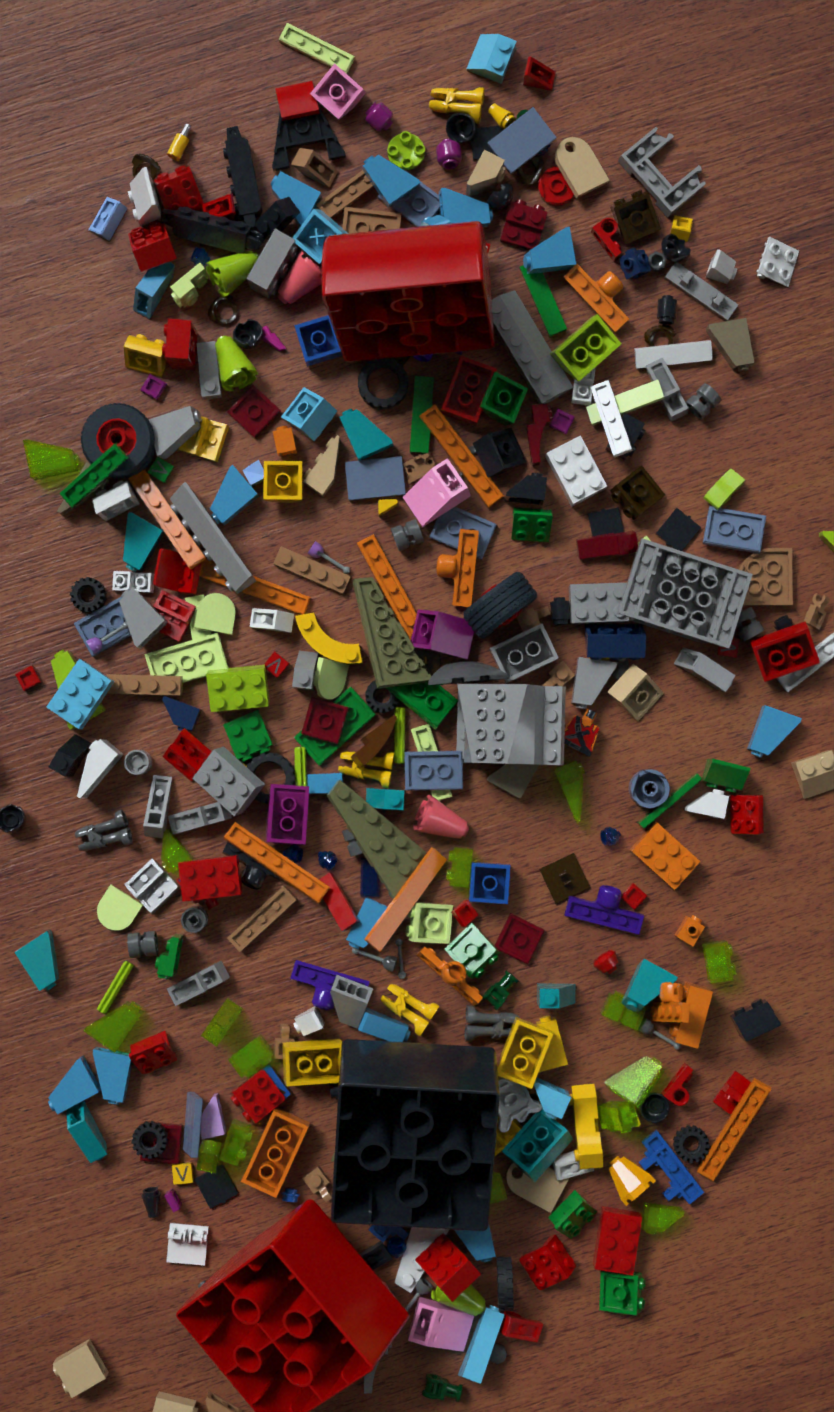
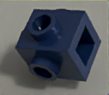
(634, 264)

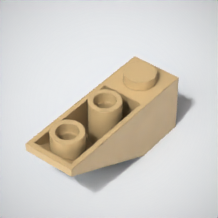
(323, 473)

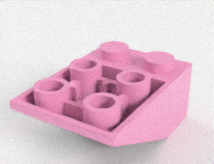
(436, 493)
(439, 1326)

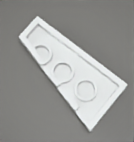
(409, 1270)

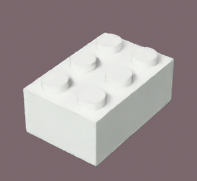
(576, 471)

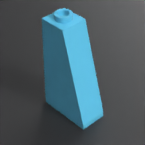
(481, 1345)

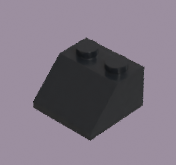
(499, 452)
(529, 490)
(754, 1019)

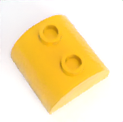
(144, 355)
(282, 481)

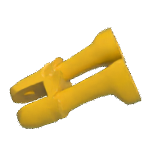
(450, 98)
(383, 777)
(400, 1009)

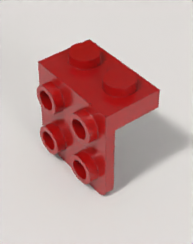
(179, 189)
(174, 573)
(257, 1097)
(548, 1263)

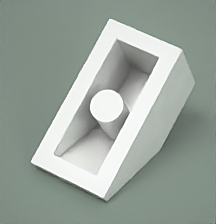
(721, 267)
(272, 620)
(710, 804)
(309, 1021)

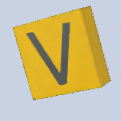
(182, 1173)

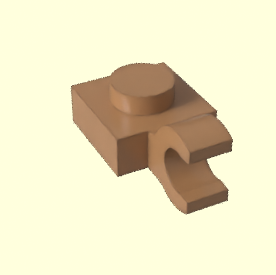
(816, 613)
(530, 618)
(559, 675)
(278, 1043)
(317, 1182)

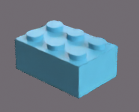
(80, 694)

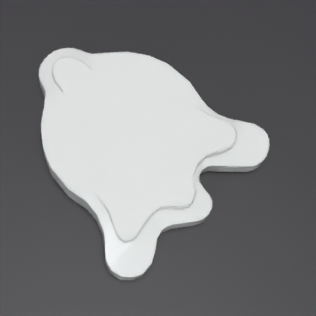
(514, 1103)

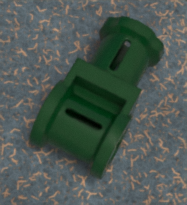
(500, 991)
(441, 1388)

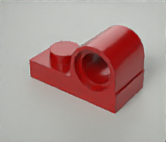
(605, 239)
(683, 1075)
(519, 1327)

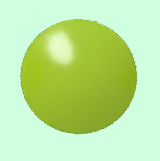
(406, 151)

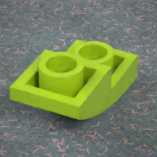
(724, 488)

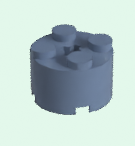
(658, 783)

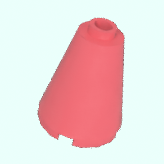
(300, 280)
(439, 820)

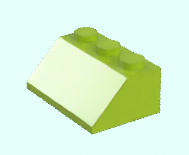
(586, 348)

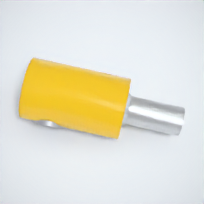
(179, 144)

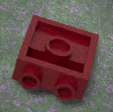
(523, 225)

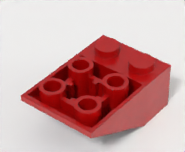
(151, 245)

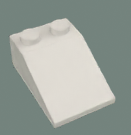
(145, 198)
(115, 501)
(97, 765)

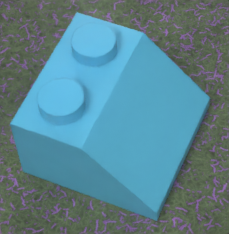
(492, 56)
(309, 413)
(552, 1098)

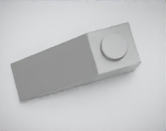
(157, 806)

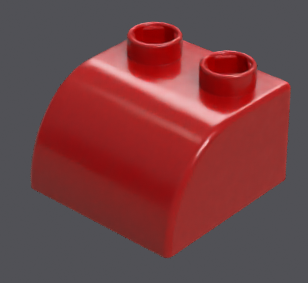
(409, 291)
(294, 1314)

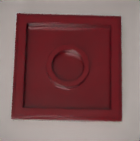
(254, 411)
(324, 720)
(519, 938)
(172, 1151)

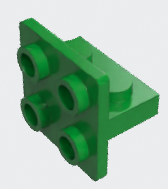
(531, 524)
(572, 1215)

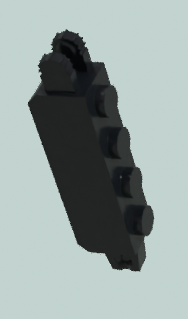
(243, 177)
(212, 230)

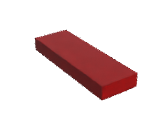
(338, 904)

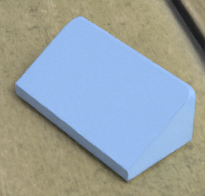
(108, 218)

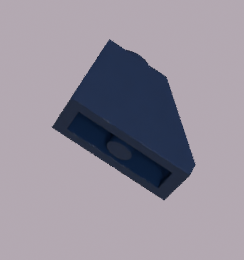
(182, 714)

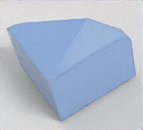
(254, 473)

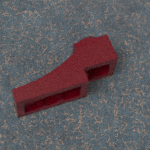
(541, 417)
(607, 544)

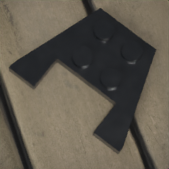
(303, 132)

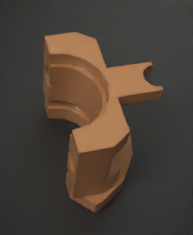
(419, 467)

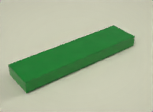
(544, 302)
(421, 402)
(94, 475)
(672, 798)

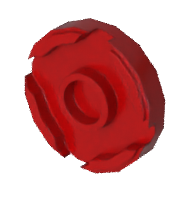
(554, 187)

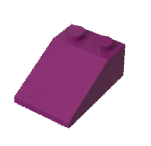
(287, 814)

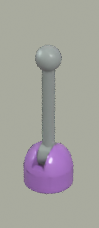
(317, 551)
(96, 643)

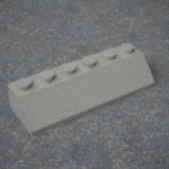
(528, 348)
(212, 539)

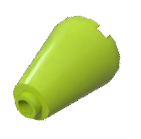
(231, 271)
(233, 365)
(469, 1301)

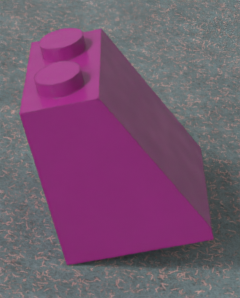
(442, 634)

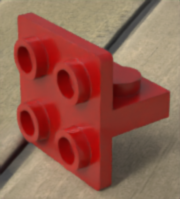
(746, 814)
(152, 1053)
(732, 1092)

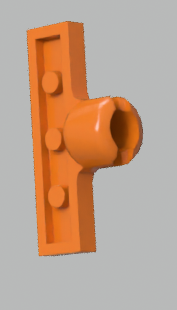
(599, 295)
(461, 567)
(451, 973)
(671, 1007)

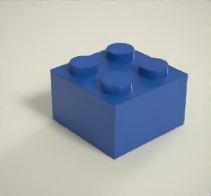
(318, 340)
(489, 882)

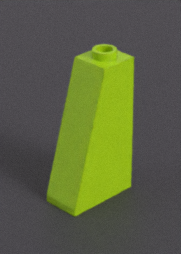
(62, 665)

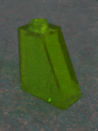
(49, 460)
(221, 1022)
(115, 1026)
(636, 1080)

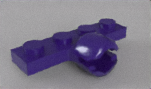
(605, 911)
(322, 980)

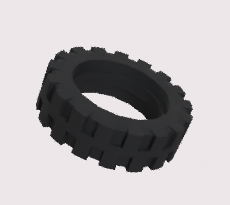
(376, 364)
(278, 759)
(505, 1284)

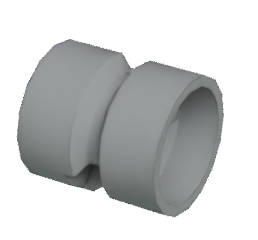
(138, 762)

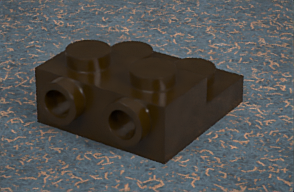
(635, 216)
(636, 493)

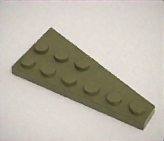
(387, 642)
(381, 842)

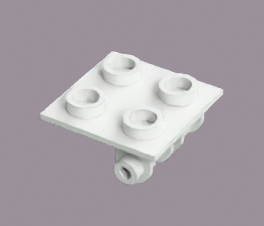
(777, 262)
(187, 1244)

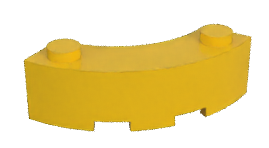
(324, 644)
(587, 1132)

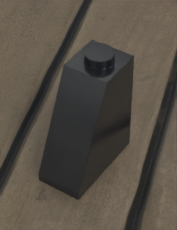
(70, 756)

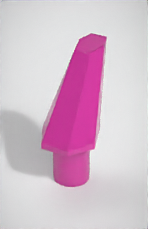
(272, 339)

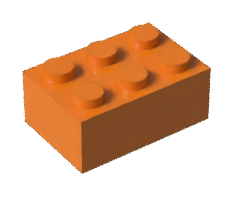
(664, 855)
(699, 999)

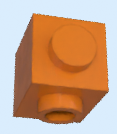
(284, 441)
(690, 930)

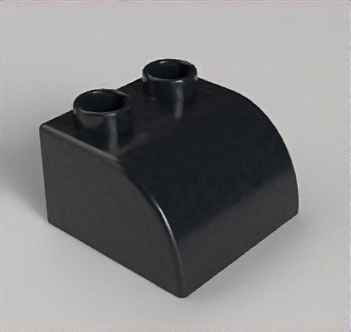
(415, 1135)

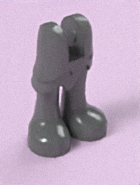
(97, 840)
(497, 1029)

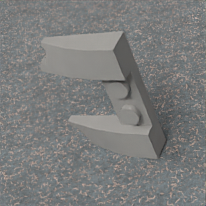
(637, 162)

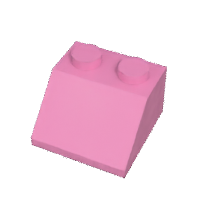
(338, 92)

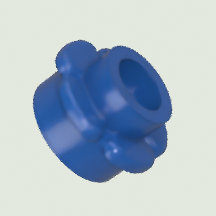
(290, 1195)

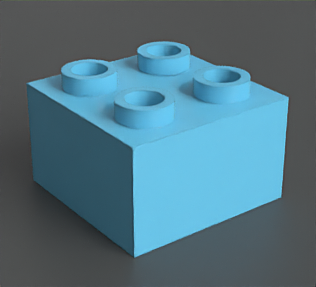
(314, 232)

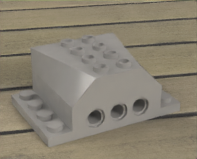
(684, 594)
(511, 723)

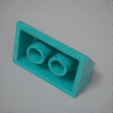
(537, 1145)

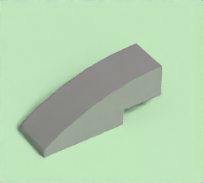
(673, 403)

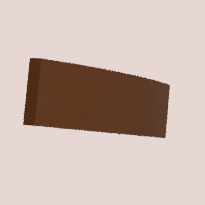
(373, 742)

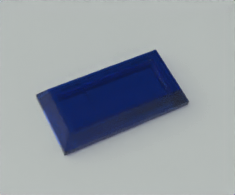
(369, 880)

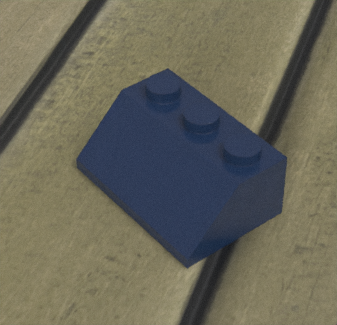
(615, 641)

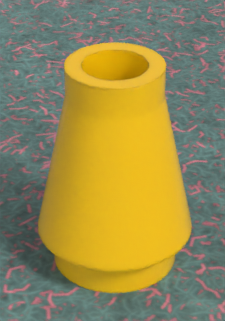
(501, 116)

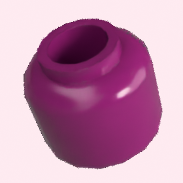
(379, 116)
(448, 154)

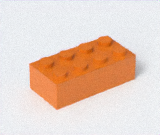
(275, 1152)

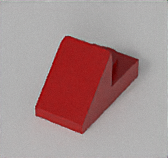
(221, 207)

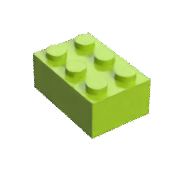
(237, 688)

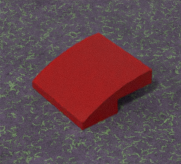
(296, 101)
(176, 612)
(187, 754)

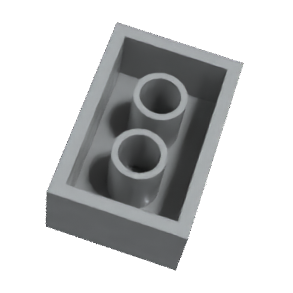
(272, 264)
(596, 603)
(524, 653)
(228, 781)

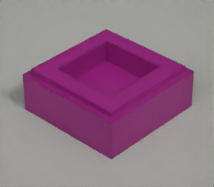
(153, 387)
(561, 421)
(173, 1200)

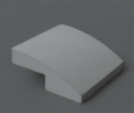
(152, 886)

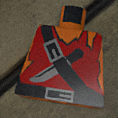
(581, 733)

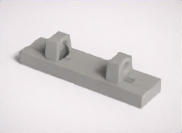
(701, 291)

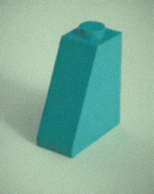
(364, 435)
(140, 542)
(385, 798)
(40, 960)
(645, 985)
(555, 995)
(86, 1132)

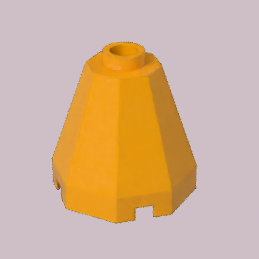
(629, 1178)

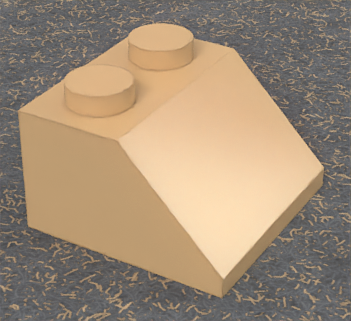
(486, 174)
(635, 692)
(815, 773)

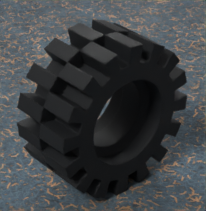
(99, 594)
(374, 704)
(682, 1135)
(144, 1150)

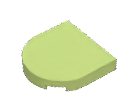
(215, 614)
(330, 678)
(117, 909)

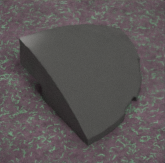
(466, 672)

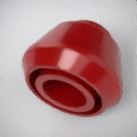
(606, 962)

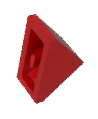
(538, 75)

